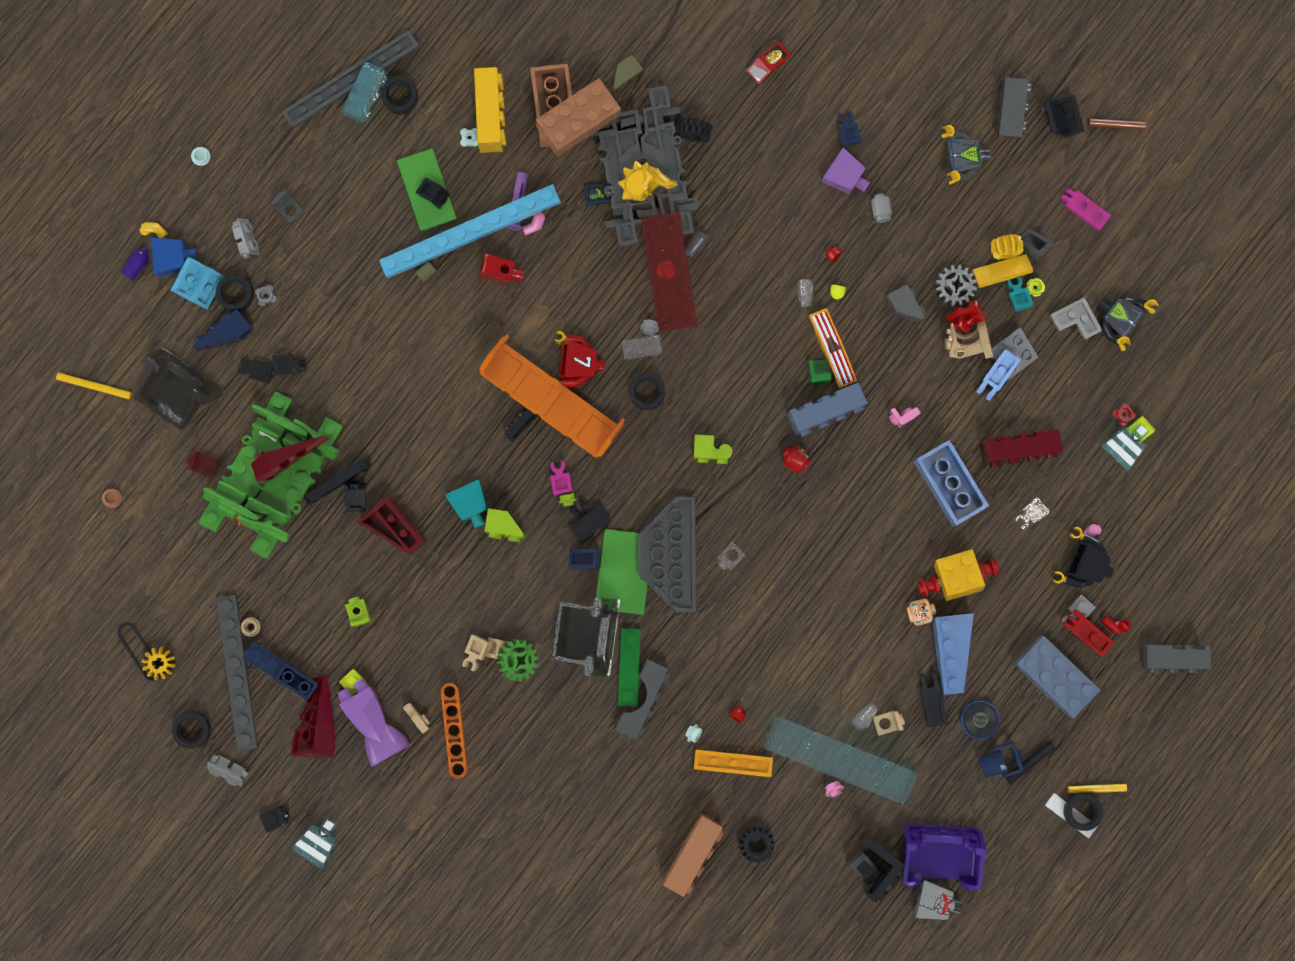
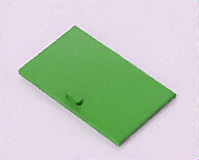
(619, 572)

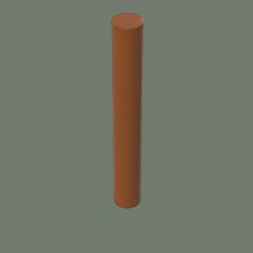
(1117, 123)

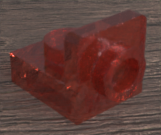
(203, 464)

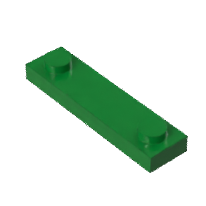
(629, 667)

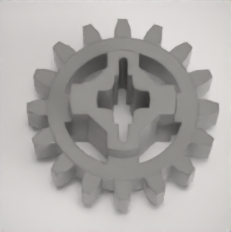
(948, 284)

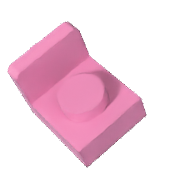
(907, 415)

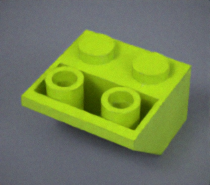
(500, 524)

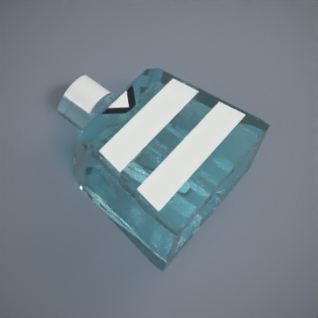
(1126, 445)
(317, 843)

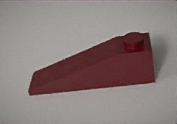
(272, 463)
(317, 731)

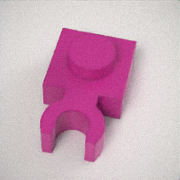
(560, 482)

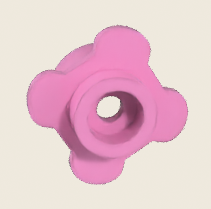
(834, 789)

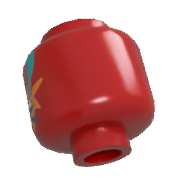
(796, 458)

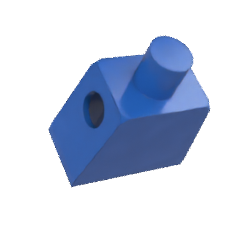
(170, 256)

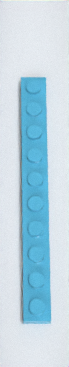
(470, 231)

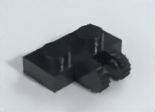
(590, 522)

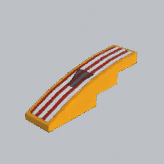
(832, 348)

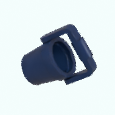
(994, 763)

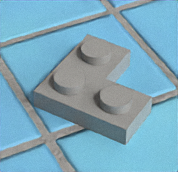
(1078, 314)

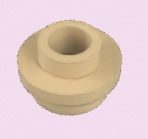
(244, 626)

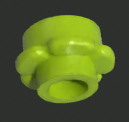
(567, 499)

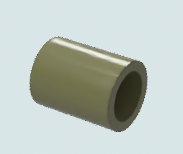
(425, 271)

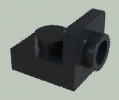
(433, 193)
(355, 496)
(275, 818)

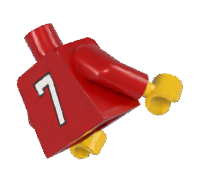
(577, 361)

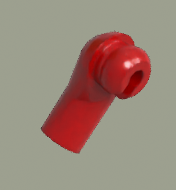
(1116, 627)

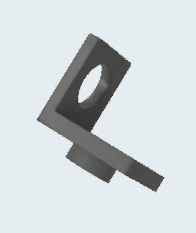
(282, 201)

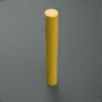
(1097, 788)

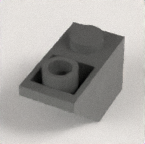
(905, 305)

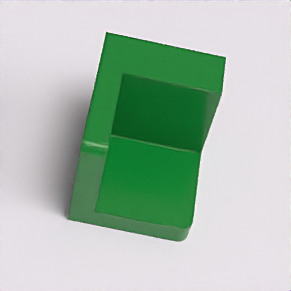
(818, 372)

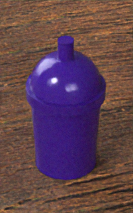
(136, 263)

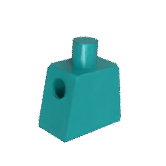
(469, 502)

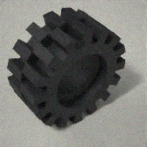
(694, 129)
(768, 847)

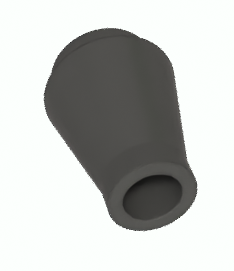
(696, 243)

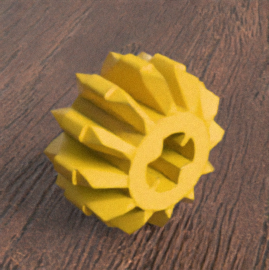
(1007, 246)
(162, 669)

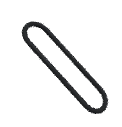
(131, 654)

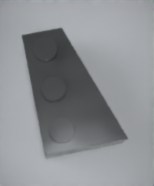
(1176, 658)

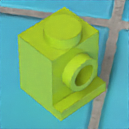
(364, 615)

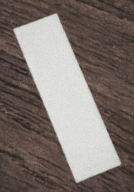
(1057, 804)

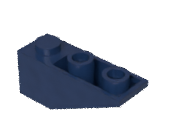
(229, 331)

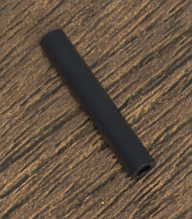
(1032, 761)

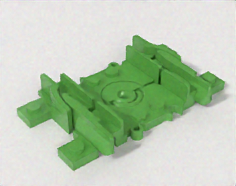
(280, 494)

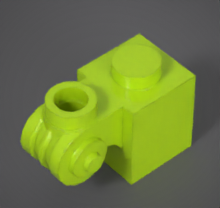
(705, 450)

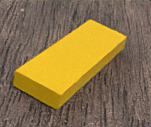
(1002, 271)

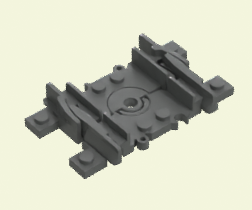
(657, 149)

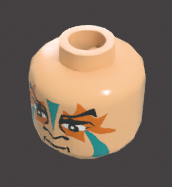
(921, 612)

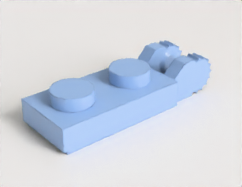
(999, 372)

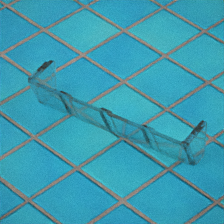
(840, 760)

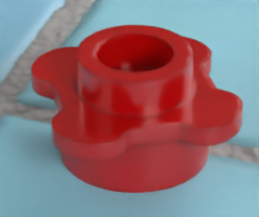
(1130, 415)

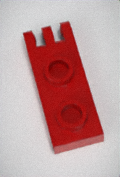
(1088, 633)

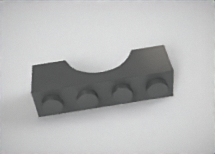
(632, 722)

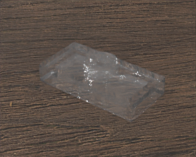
(641, 347)

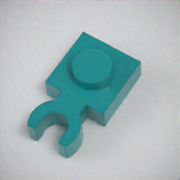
(1019, 297)

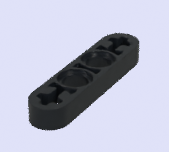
(337, 481)

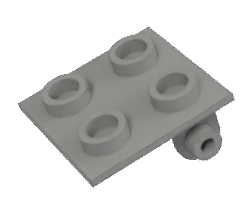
(1020, 346)

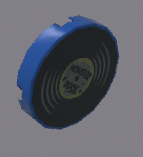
(979, 719)

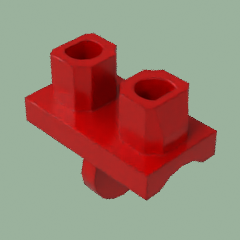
(966, 317)

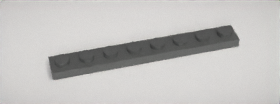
(342, 84)
(237, 673)

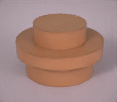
(111, 498)

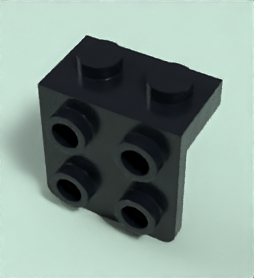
(1064, 116)

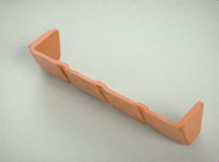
(549, 399)

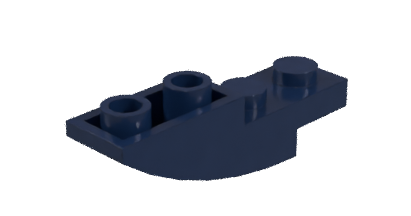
(280, 670)

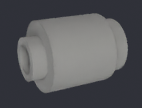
(881, 208)

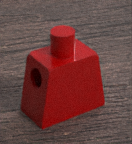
(491, 270)

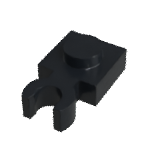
(285, 364)
(259, 370)

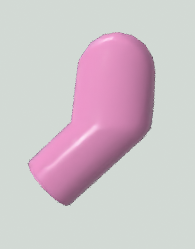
(535, 225)

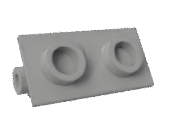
(248, 246)
(219, 767)

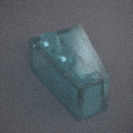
(364, 92)

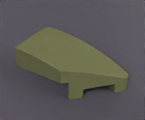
(625, 71)

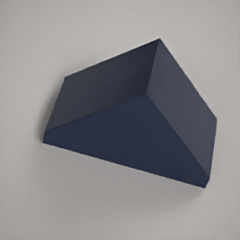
(584, 559)

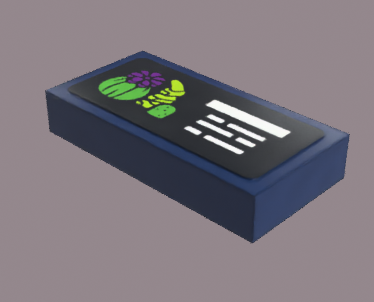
(596, 196)

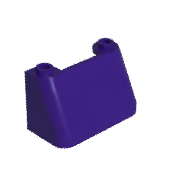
(943, 854)

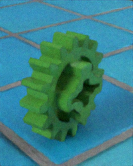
(525, 660)

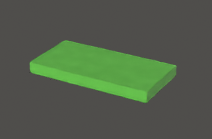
(414, 171)

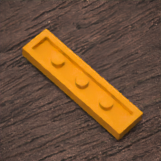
(733, 763)

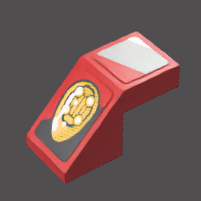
(768, 62)

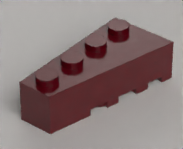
(1021, 447)

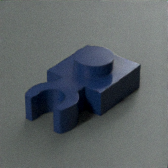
(848, 132)

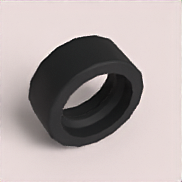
(388, 85)
(225, 282)
(647, 377)
(177, 726)
(1098, 812)

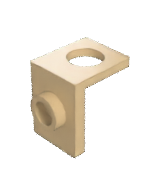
(896, 722)

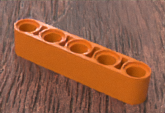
(450, 739)

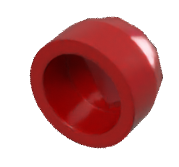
(833, 253)
(738, 714)

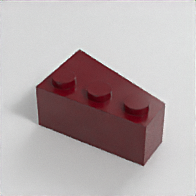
(394, 525)

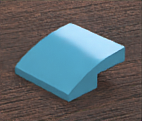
(197, 283)

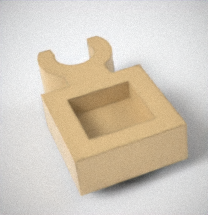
(477, 649)
(420, 721)

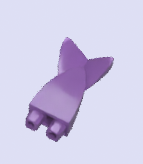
(368, 717)

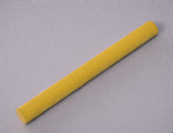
(93, 385)

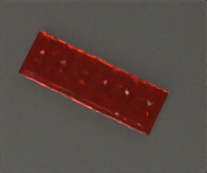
(669, 272)

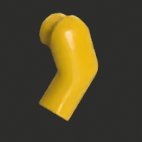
(152, 227)

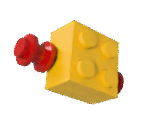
(958, 575)

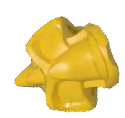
(642, 181)

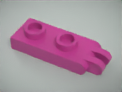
(1085, 209)

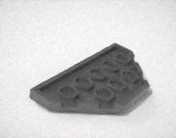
(669, 554)

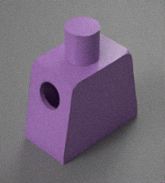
(846, 173)

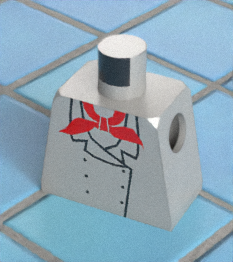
(935, 902)

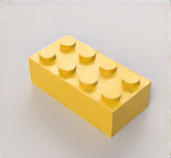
(488, 109)

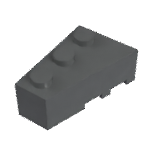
(1013, 106)

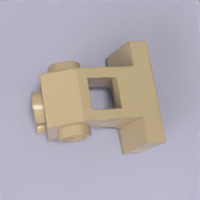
(959, 344)

